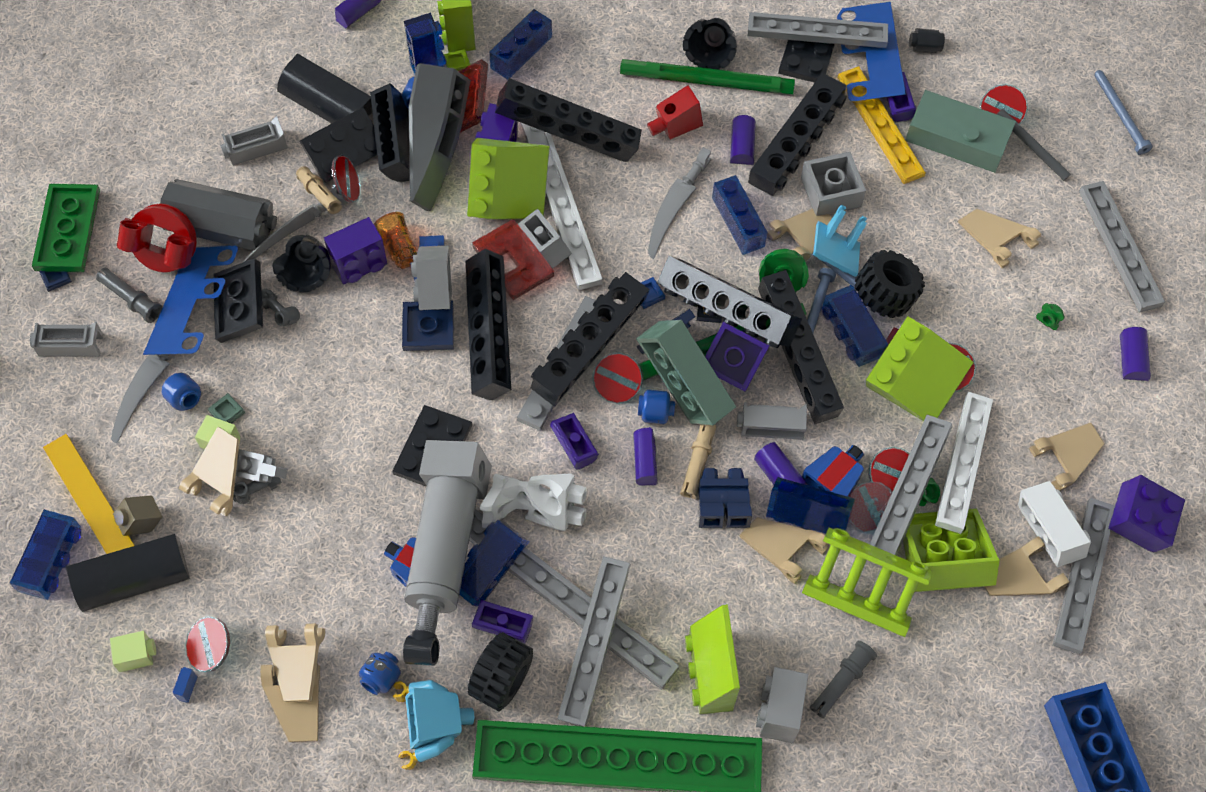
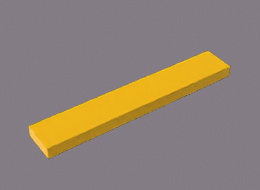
(884, 129)
(87, 494)

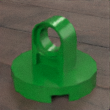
(786, 260)

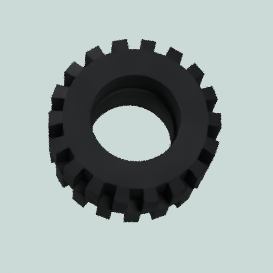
(889, 283)
(500, 671)

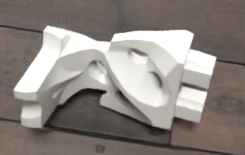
(554, 504)

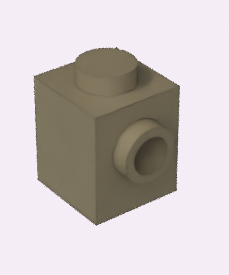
(137, 515)

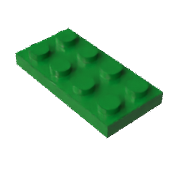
(66, 228)

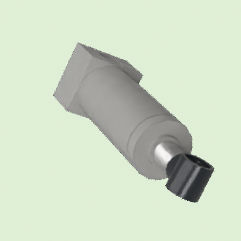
(455, 479)

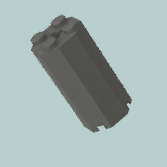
(222, 214)

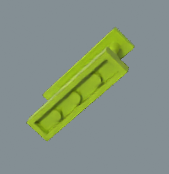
(867, 608)

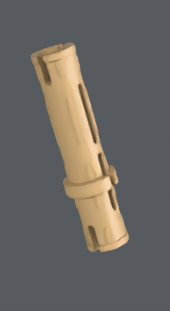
(314, 185)
(701, 450)

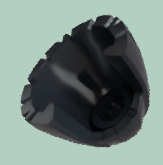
(710, 43)
(303, 264)

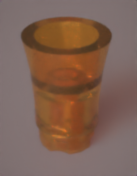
(396, 238)

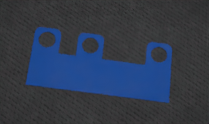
(882, 63)
(186, 288)

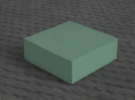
(226, 409)

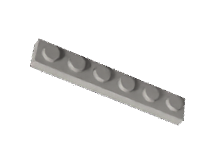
(818, 30)
(1121, 246)
(537, 409)
(911, 484)
(1084, 579)
(594, 641)

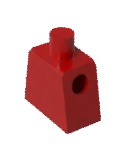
(677, 114)

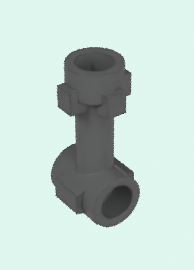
(283, 315)
(243, 491)

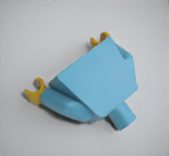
(432, 719)

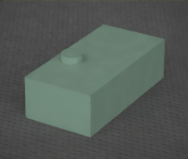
(960, 131)
(686, 372)

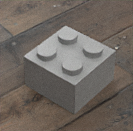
(833, 183)
(433, 276)
(784, 705)

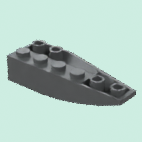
(434, 128)

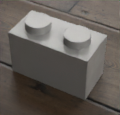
(545, 238)

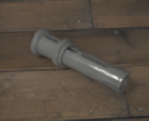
(136, 300)
(850, 669)

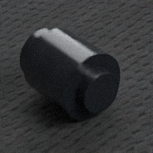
(927, 40)

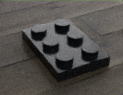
(805, 59)
(348, 136)
(240, 303)
(430, 425)

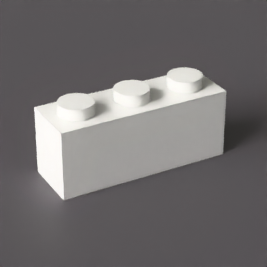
(1054, 523)

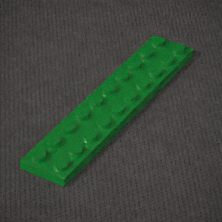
(616, 758)

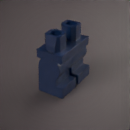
(724, 494)

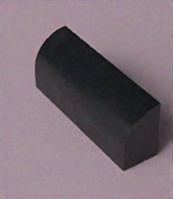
(321, 90)
(391, 132)
(128, 572)

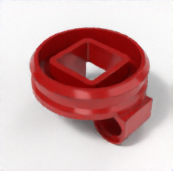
(137, 232)

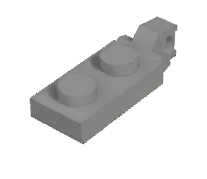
(258, 467)

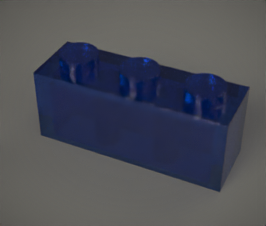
(424, 41)
(520, 44)
(739, 215)
(854, 326)
(809, 506)
(46, 555)
(490, 561)

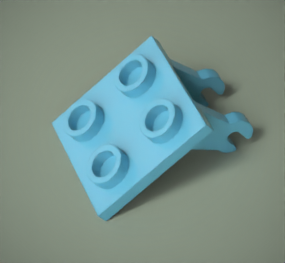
(837, 249)

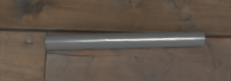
(1037, 148)

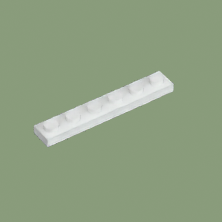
(964, 463)

